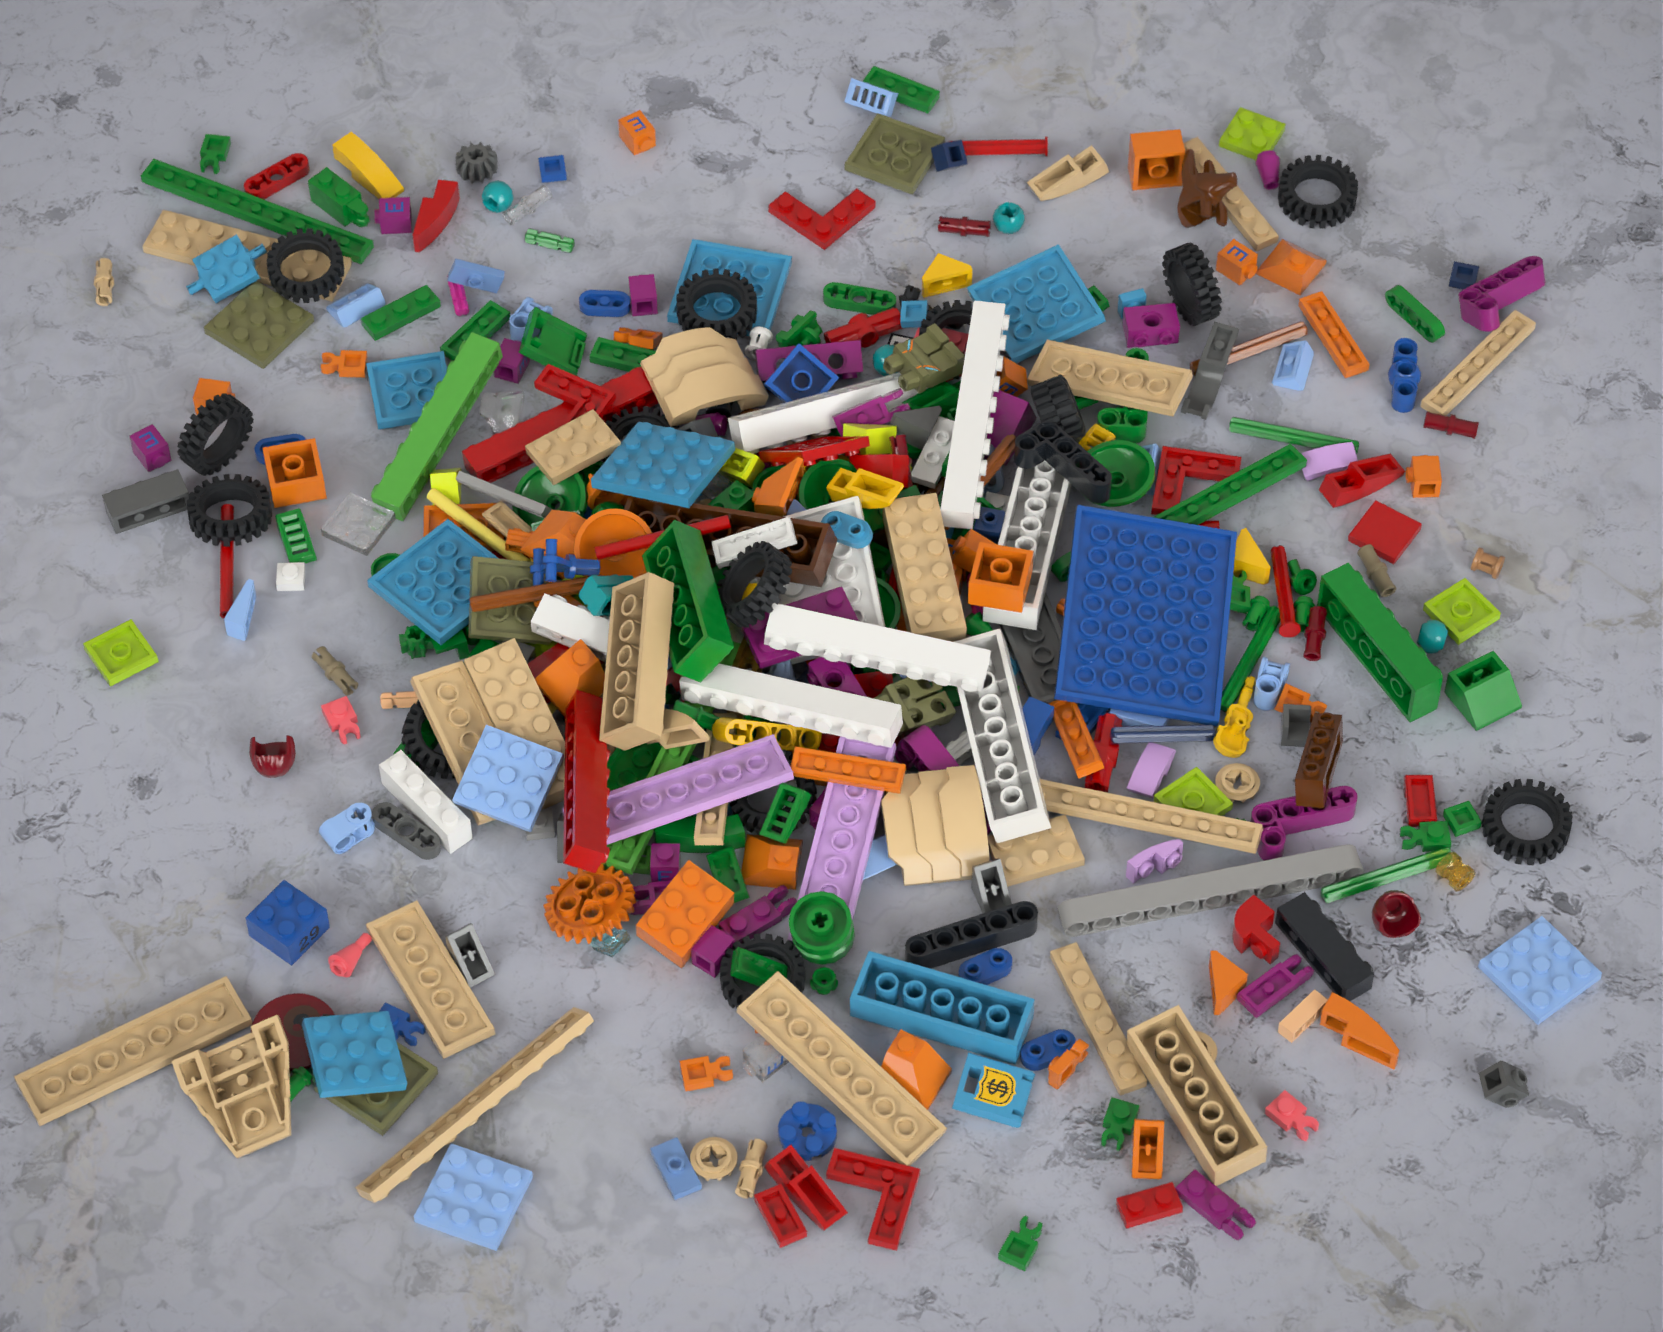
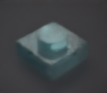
(611, 944)

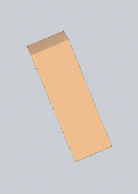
(1302, 1016)

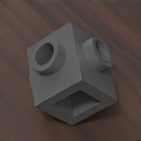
(1504, 1084)

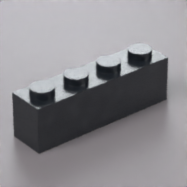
(1324, 947)

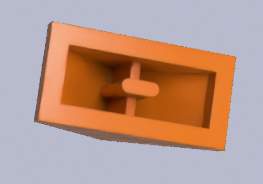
(1225, 981)
(1147, 1148)

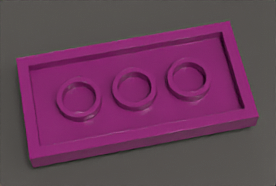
(830, 602)

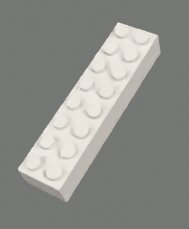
(1033, 524)
(1003, 746)

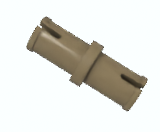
(1376, 570)
(334, 670)

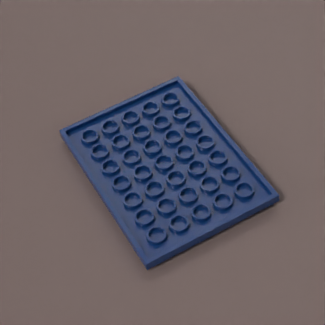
(1146, 615)

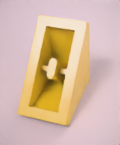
(945, 276)
(1250, 559)

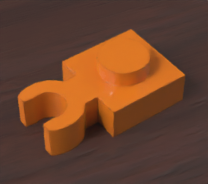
(640, 337)
(348, 364)
(1295, 696)
(1063, 1067)
(699, 1072)

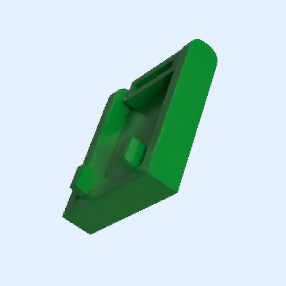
(556, 344)

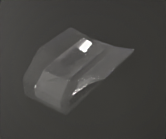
(502, 409)

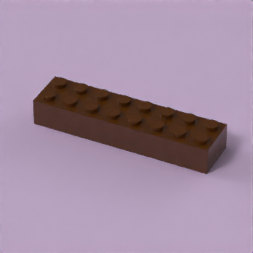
(808, 557)

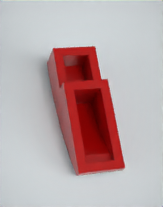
(435, 213)
(1360, 479)
(805, 1188)

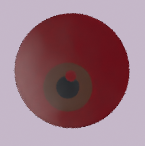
(292, 1010)

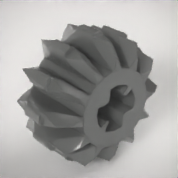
(476, 162)

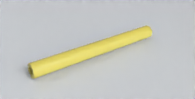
(473, 525)

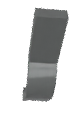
(1210, 370)

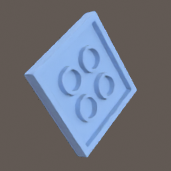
(508, 778)
(1539, 970)
(473, 1197)

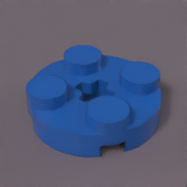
(811, 1116)

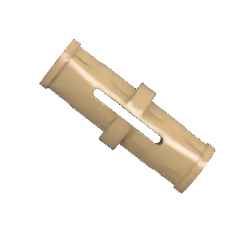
(103, 282)
(751, 1168)

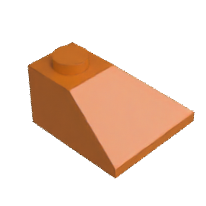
(1291, 267)
(779, 489)
(559, 526)
(571, 671)
(771, 862)
(916, 1067)

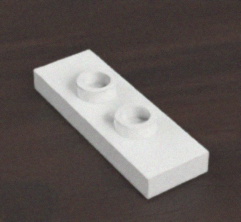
(929, 464)
(777, 533)

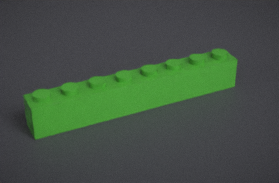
(437, 425)

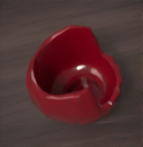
(272, 758)
(1395, 914)

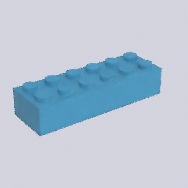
(942, 1007)

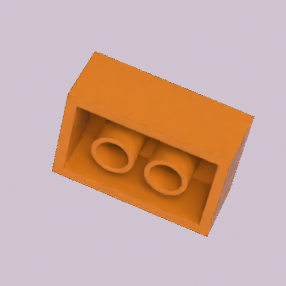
(684, 913)

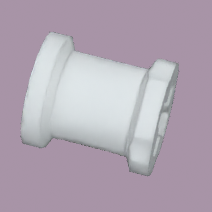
(758, 342)

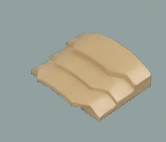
(699, 372)
(936, 825)

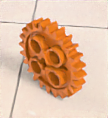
(589, 904)

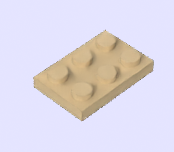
(573, 447)
(1038, 852)

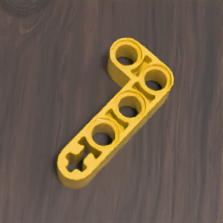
(790, 734)

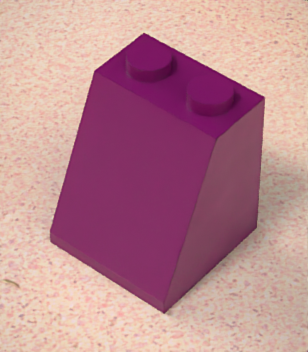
(1011, 417)

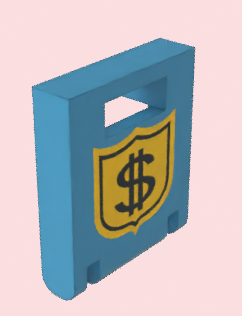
(1000, 1090)

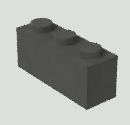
(146, 501)

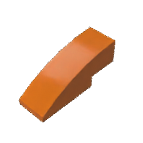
(1359, 1031)

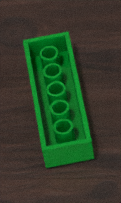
(698, 621)
(1380, 642)

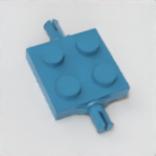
(226, 268)

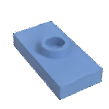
(476, 276)
(675, 1168)

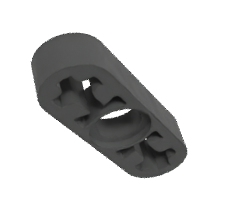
(410, 841)

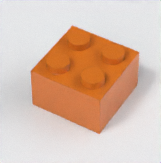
(1156, 159)
(294, 473)
(1000, 577)

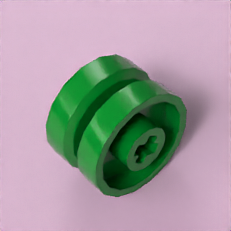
(821, 927)

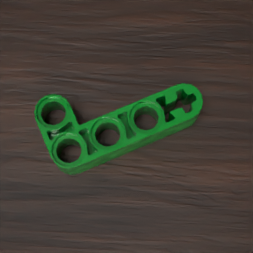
(1126, 422)

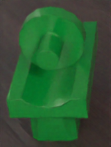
(804, 331)

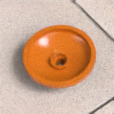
(609, 527)

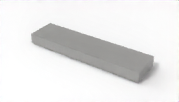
(503, 494)

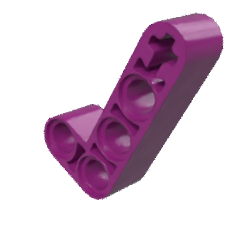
(1483, 299)
(924, 752)
(1339, 808)

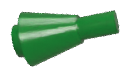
(976, 625)

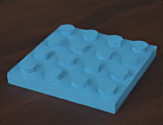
(763, 269)
(1043, 302)
(663, 464)
(432, 581)

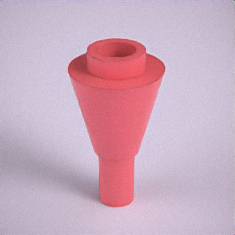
(344, 961)

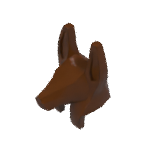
(1203, 193)

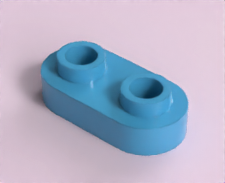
(845, 529)

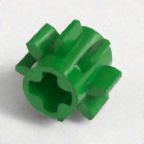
(415, 642)

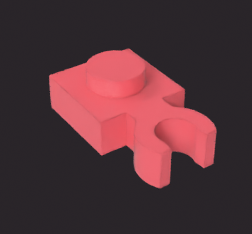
(341, 717)
(1289, 1113)

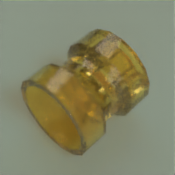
(1455, 871)

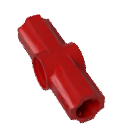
(866, 328)
(1107, 751)

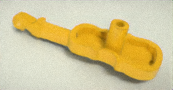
(1231, 738)

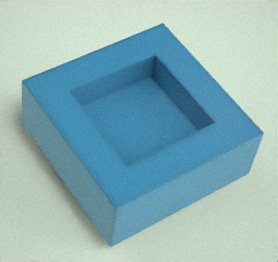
(1131, 299)
(913, 313)

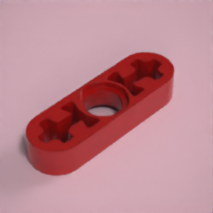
(291, 168)

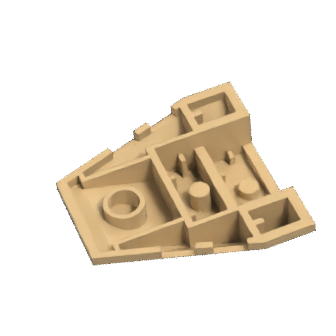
(243, 1087)

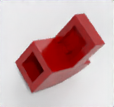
(1251, 928)

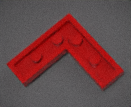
(822, 229)
(576, 391)
(1182, 463)
(892, 1179)

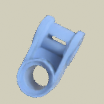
(519, 318)
(1270, 683)
(347, 830)

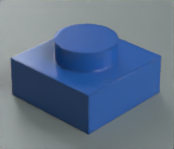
(552, 168)

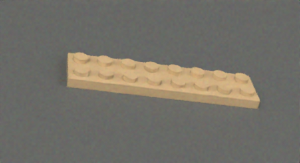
(186, 237)
(132, 1050)
(841, 1070)

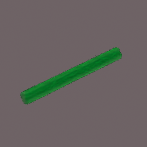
(1285, 434)
(1250, 657)
(1383, 875)

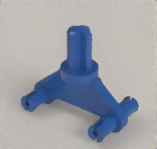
(552, 563)

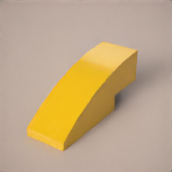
(366, 167)
(871, 488)

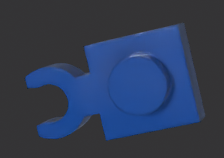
(402, 1025)

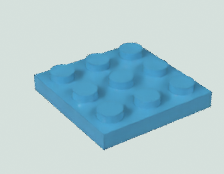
(404, 386)
(354, 1054)

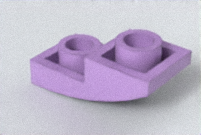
(1328, 459)
(1150, 769)
(1159, 856)

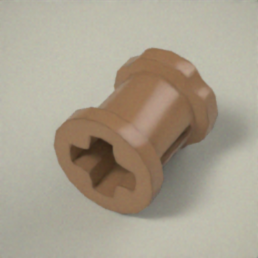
(1492, 566)

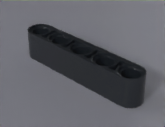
(981, 926)

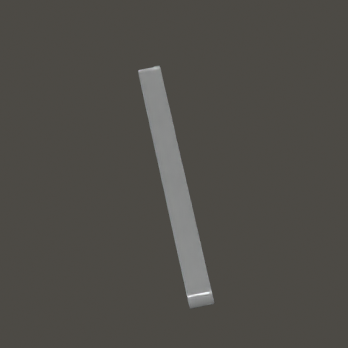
(1208, 890)

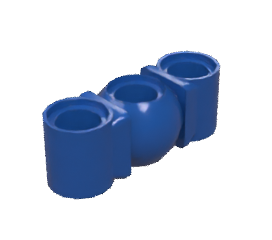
(1404, 375)

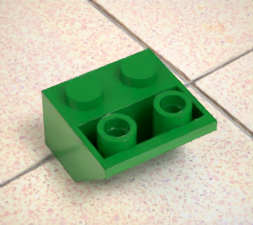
(1483, 690)

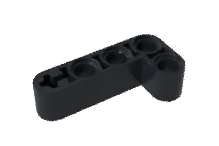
(1052, 444)

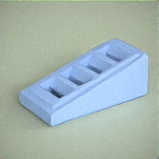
(889, 100)
(239, 615)

